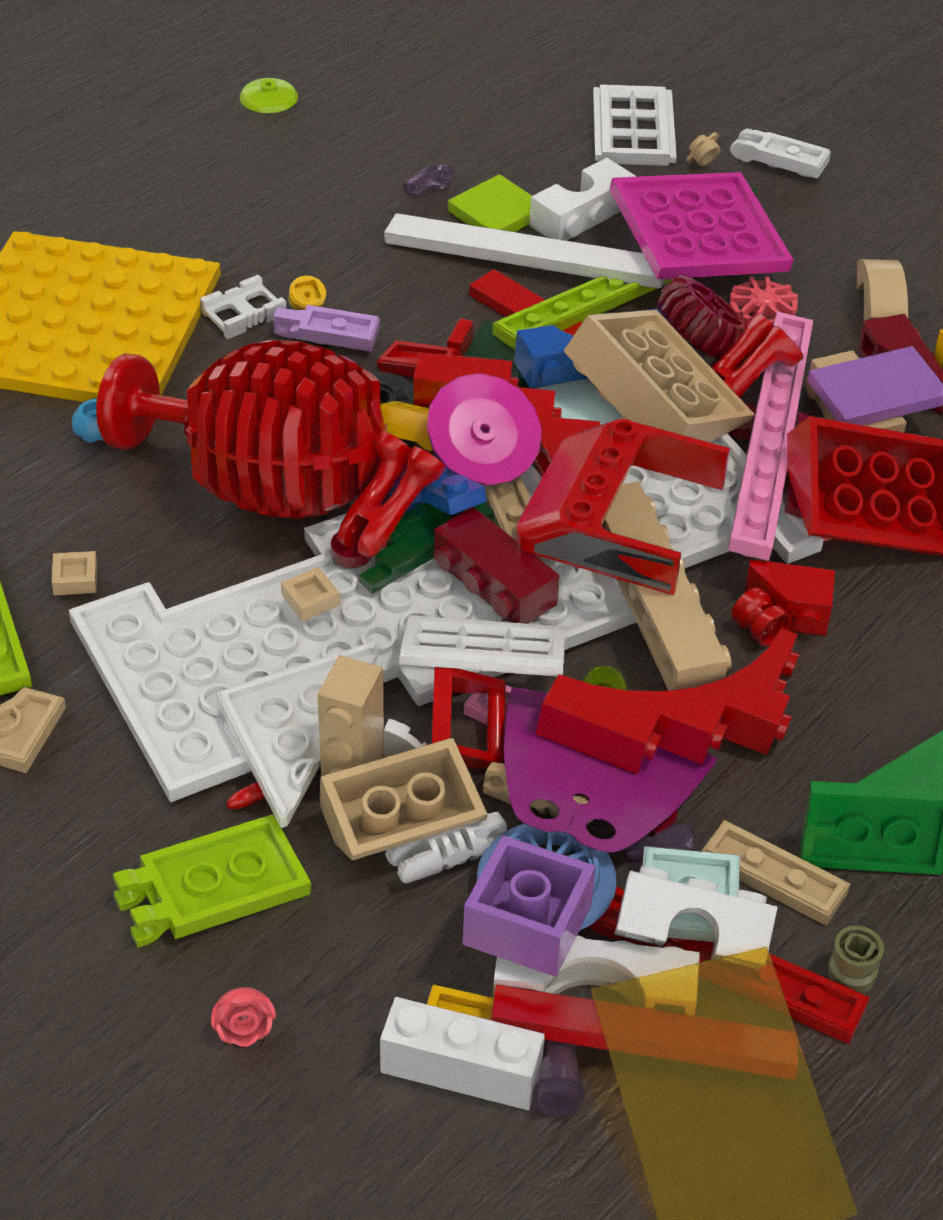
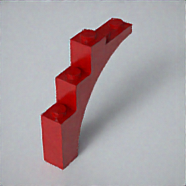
(438, 370)
(632, 725)

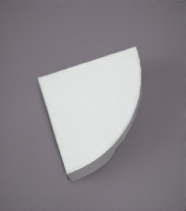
(398, 739)

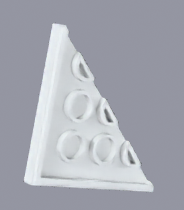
(280, 727)

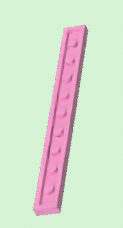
(766, 456)

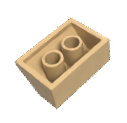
(399, 799)

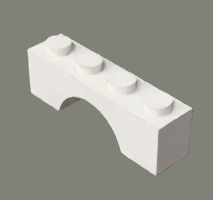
(595, 964)

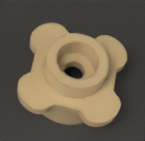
(704, 150)

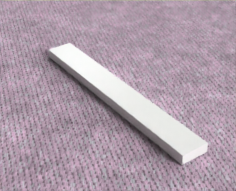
(520, 249)

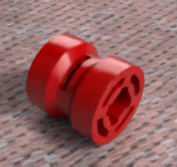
(757, 613)

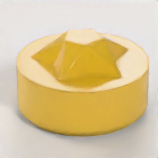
(306, 291)

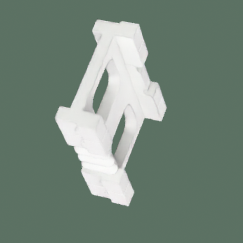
(237, 300)

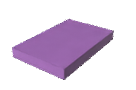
(878, 387)

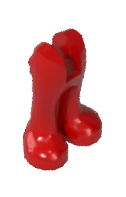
(765, 344)
(366, 519)

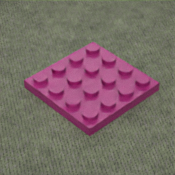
(700, 225)

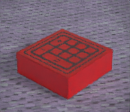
(461, 336)

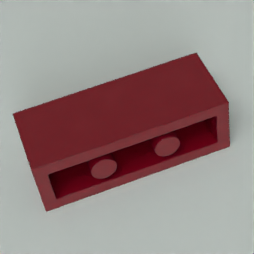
(495, 567)

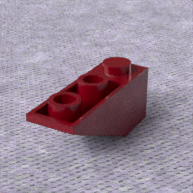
(895, 333)

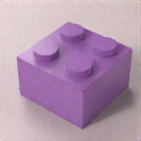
(528, 905)

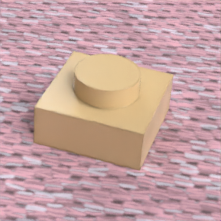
(74, 573)
(310, 594)

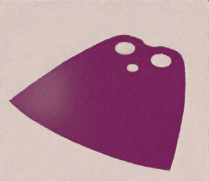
(555, 773)

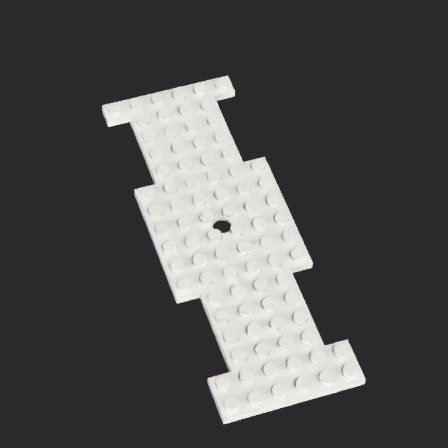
(175, 659)

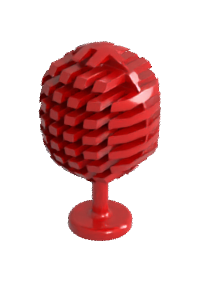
(264, 424)

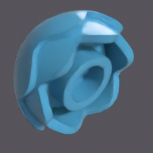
(85, 422)

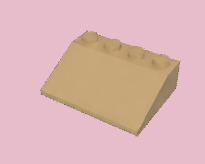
(655, 375)

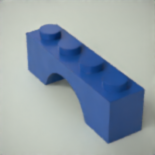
(542, 356)

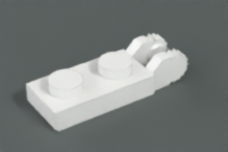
(781, 152)

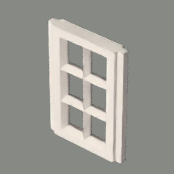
(662, 115)
(483, 645)

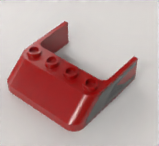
(581, 485)

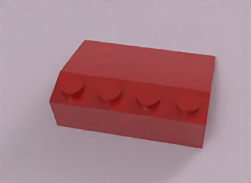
(868, 484)

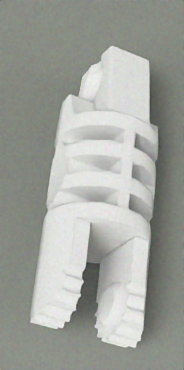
(445, 849)

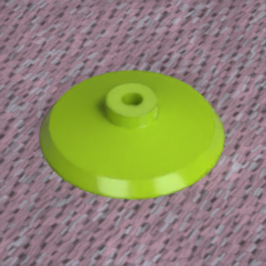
(268, 95)

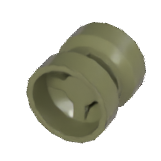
(856, 958)

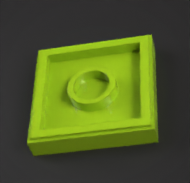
(493, 205)

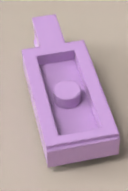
(328, 327)

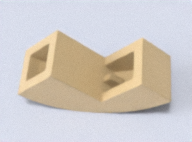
(883, 287)

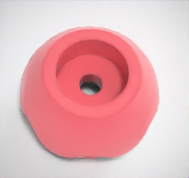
(238, 1029)

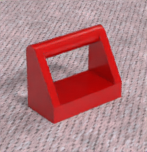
(463, 681)

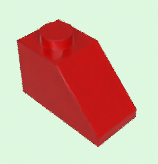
(799, 590)

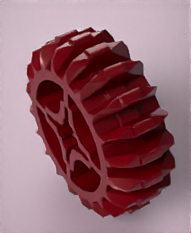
(700, 316)

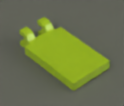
(211, 880)

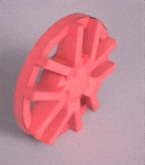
(763, 301)

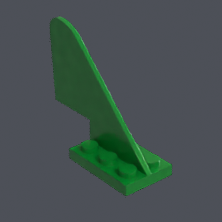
(882, 821)

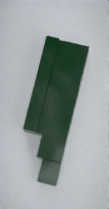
(410, 545)

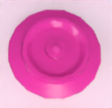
(484, 429)

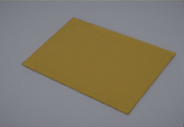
(721, 1094)

